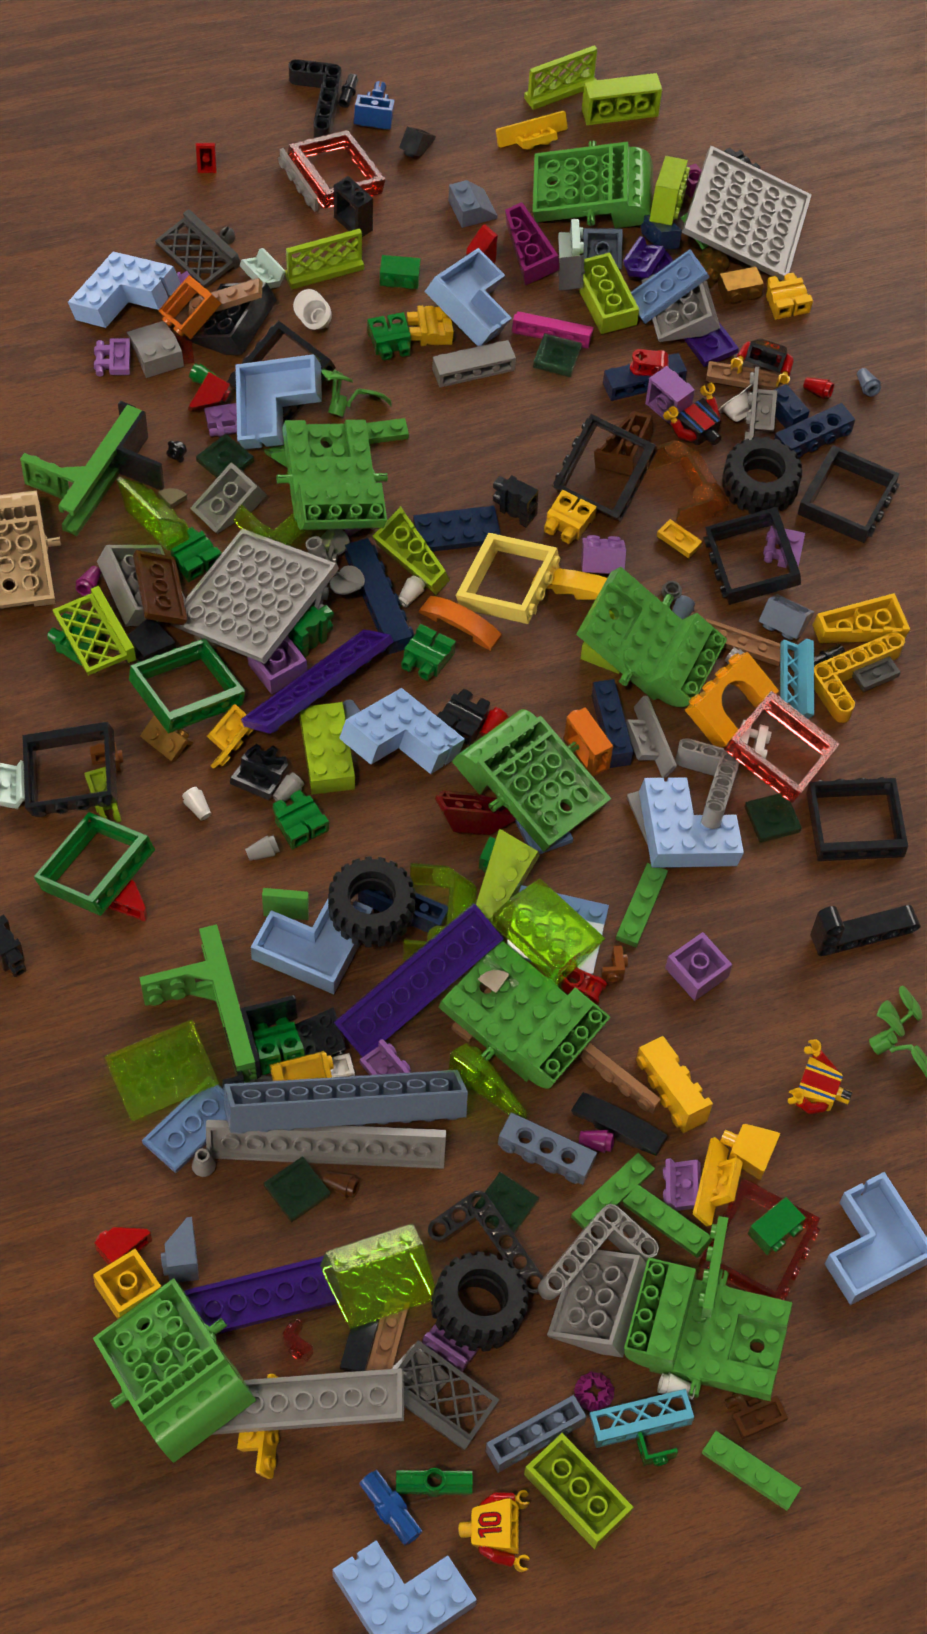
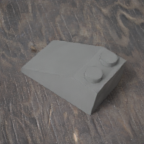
(156, 349)
(221, 500)

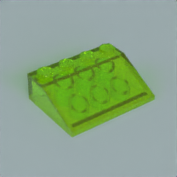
(547, 930)
(161, 1070)
(379, 1275)

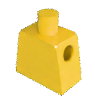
(752, 1147)

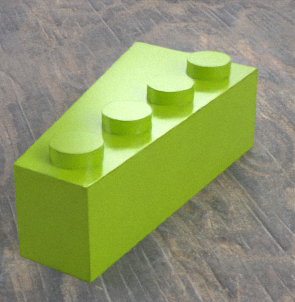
(409, 549)
(505, 873)

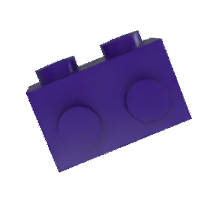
(643, 258)

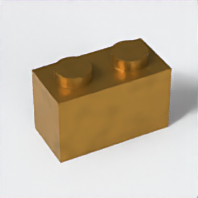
(740, 285)

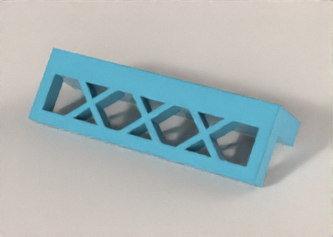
(803, 675)
(649, 1426)

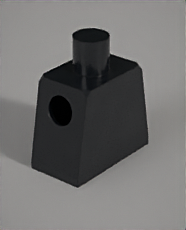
(150, 640)

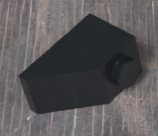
(416, 141)

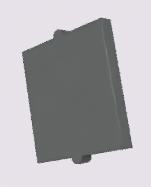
(571, 272)

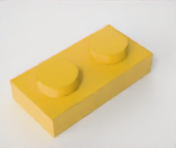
(679, 538)

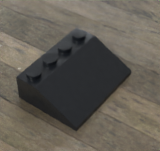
(234, 328)

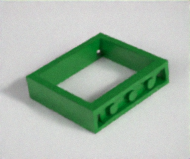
(198, 710)
(116, 878)

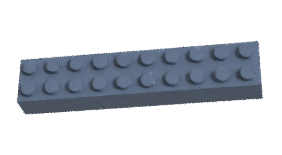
(344, 1101)

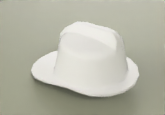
(312, 309)
(737, 406)

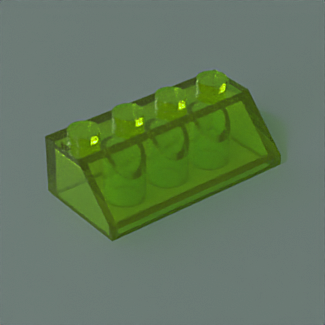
(153, 513)

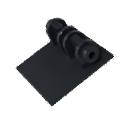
(321, 1034)

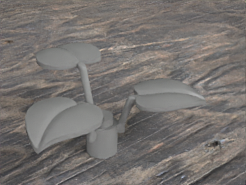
(349, 577)

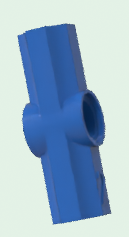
(390, 1507)

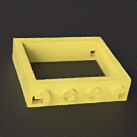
(522, 613)

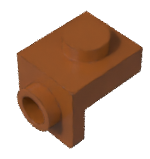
(98, 755)
(619, 962)

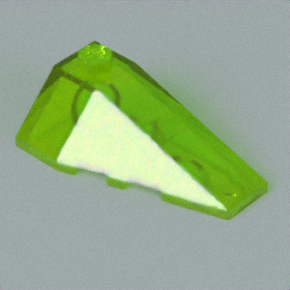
(483, 1079)

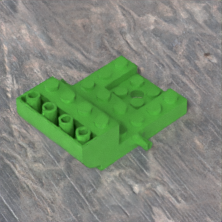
(594, 183)
(334, 483)
(649, 641)
(531, 777)
(528, 1020)
(713, 1351)
(173, 1370)

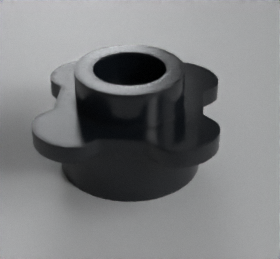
(176, 450)

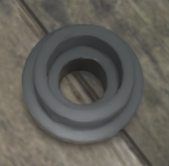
(672, 586)

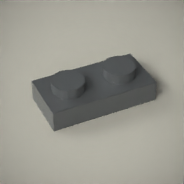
(876, 674)

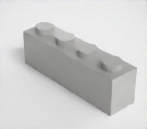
(473, 363)

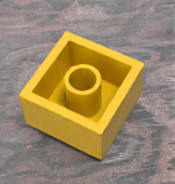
(125, 1283)

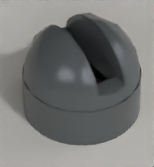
(230, 235)

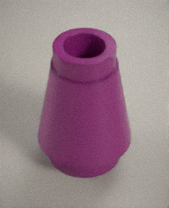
(88, 580)
(598, 1140)

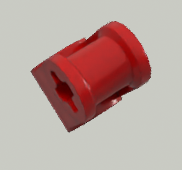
(650, 362)
(585, 984)

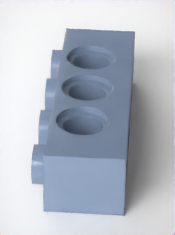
(540, 1137)
(535, 1433)

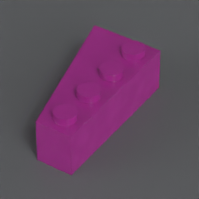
(532, 248)

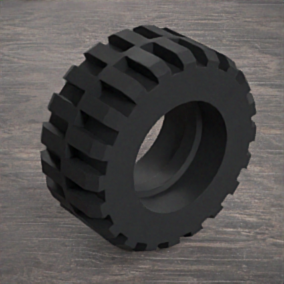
(763, 455)
(375, 875)
(469, 1328)

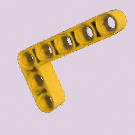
(833, 677)

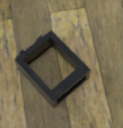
(355, 217)

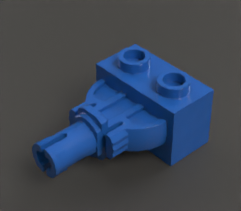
(374, 109)

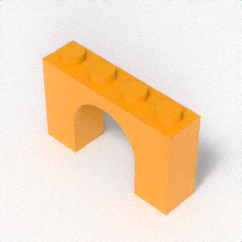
(707, 706)

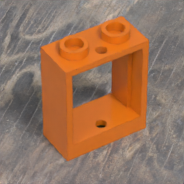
(180, 298)
(594, 746)

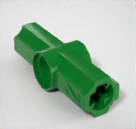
(451, 1482)

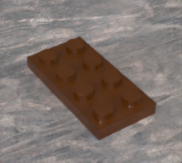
(160, 587)

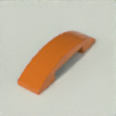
(463, 619)

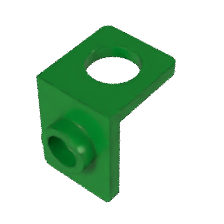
(657, 1459)

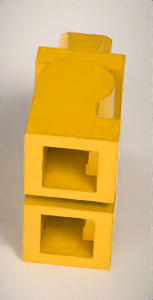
(788, 296)
(432, 326)
(569, 517)

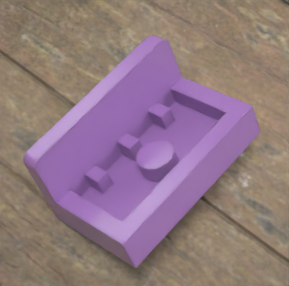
(384, 1061)
(681, 1183)
(447, 1349)

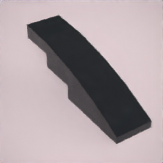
(624, 1125)
(359, 1347)

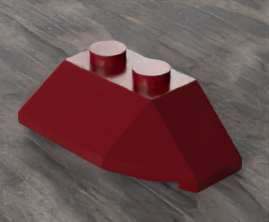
(471, 812)

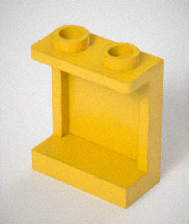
(305, 1067)

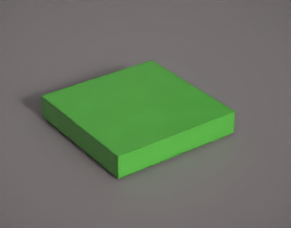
(286, 902)

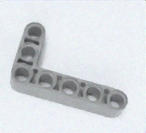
(715, 762)
(589, 1245)

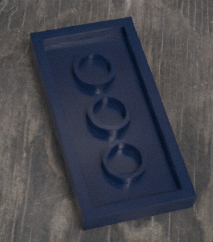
(457, 527)

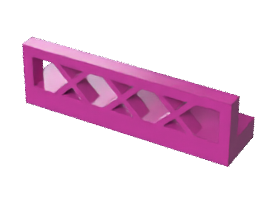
(536, 326)

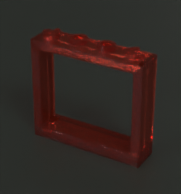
(301, 150)
(796, 724)
(767, 1200)

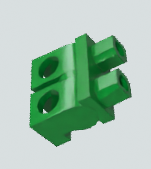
(390, 336)
(195, 554)
(312, 629)
(62, 644)
(428, 652)
(299, 819)
(275, 1041)

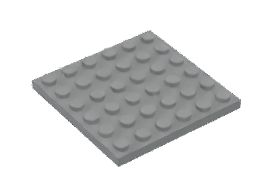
(747, 213)
(255, 595)

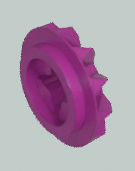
(587, 1400)

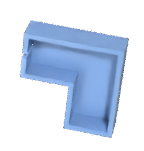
(122, 281)
(464, 296)
(264, 391)
(402, 724)
(678, 835)
(306, 952)
(888, 1245)
(393, 1607)

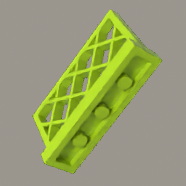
(565, 85)
(327, 266)
(108, 620)

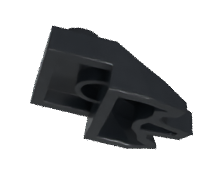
(260, 771)

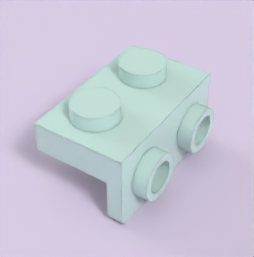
(570, 241)
(264, 267)
(12, 785)

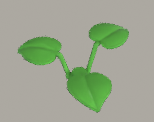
(338, 402)
(887, 1039)

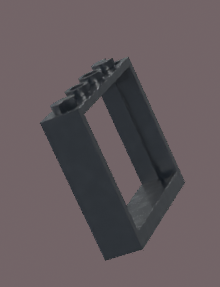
(267, 343)
(579, 445)
(862, 468)
(744, 525)
(66, 737)
(858, 849)

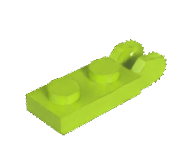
(97, 783)

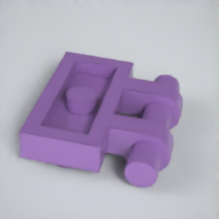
(118, 357)
(220, 417)
(796, 541)

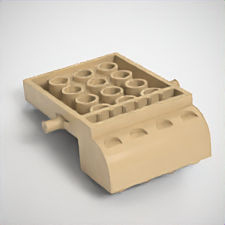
(24, 552)

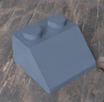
(470, 203)
(602, 241)
(785, 616)
(180, 1254)

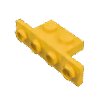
(532, 132)
(228, 734)
(717, 1182)
(265, 1443)

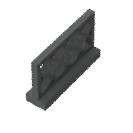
(199, 230)
(434, 1417)

